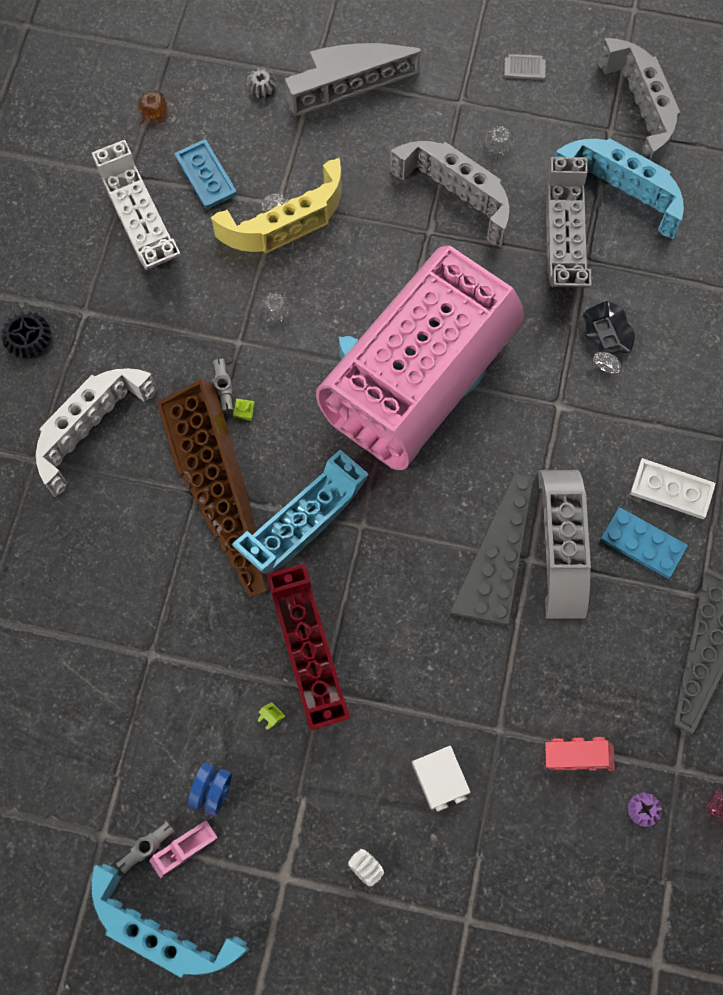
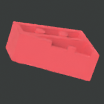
(580, 754)

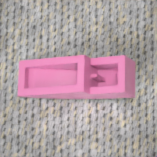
(183, 849)

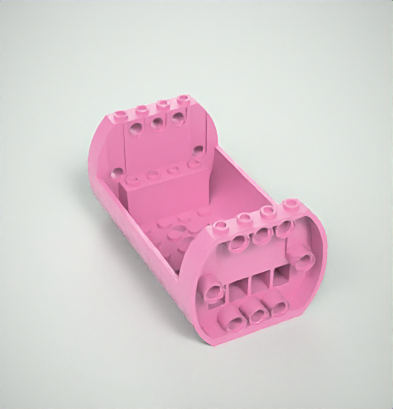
(399, 410)

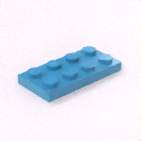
(205, 174)
(644, 542)

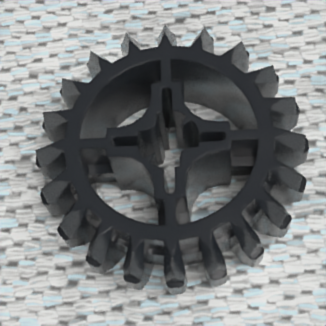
(18, 330)

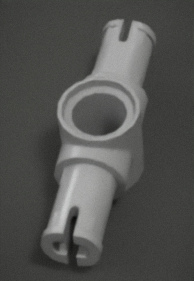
(224, 394)
(137, 855)

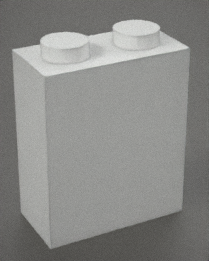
(441, 778)

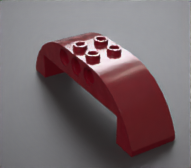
(307, 647)

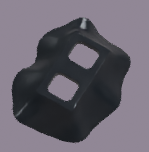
(619, 327)

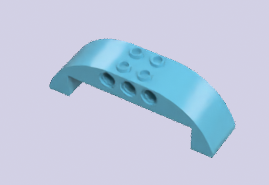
(303, 516)

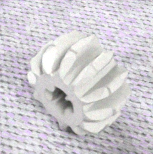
(366, 867)

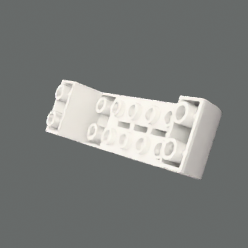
(134, 205)
(80, 414)

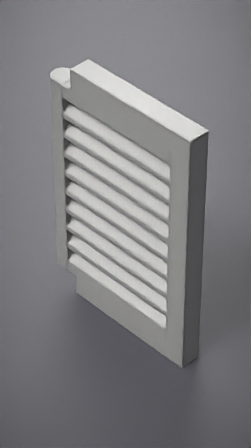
(524, 67)

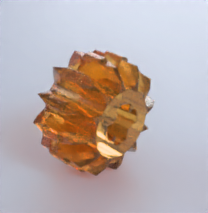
(152, 105)

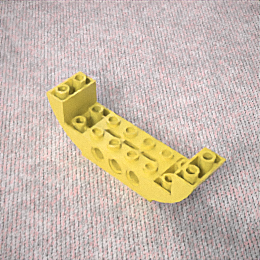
(286, 221)

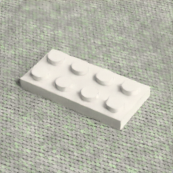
(672, 488)

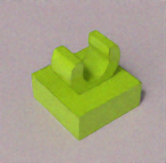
(244, 409)
(271, 714)

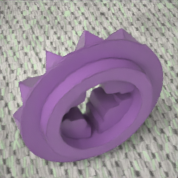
(635, 807)

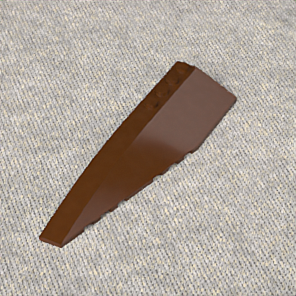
(211, 471)

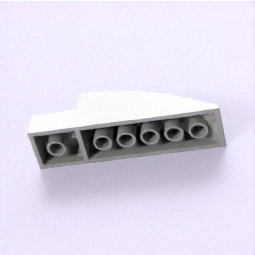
(348, 71)

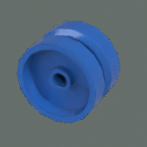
(210, 789)

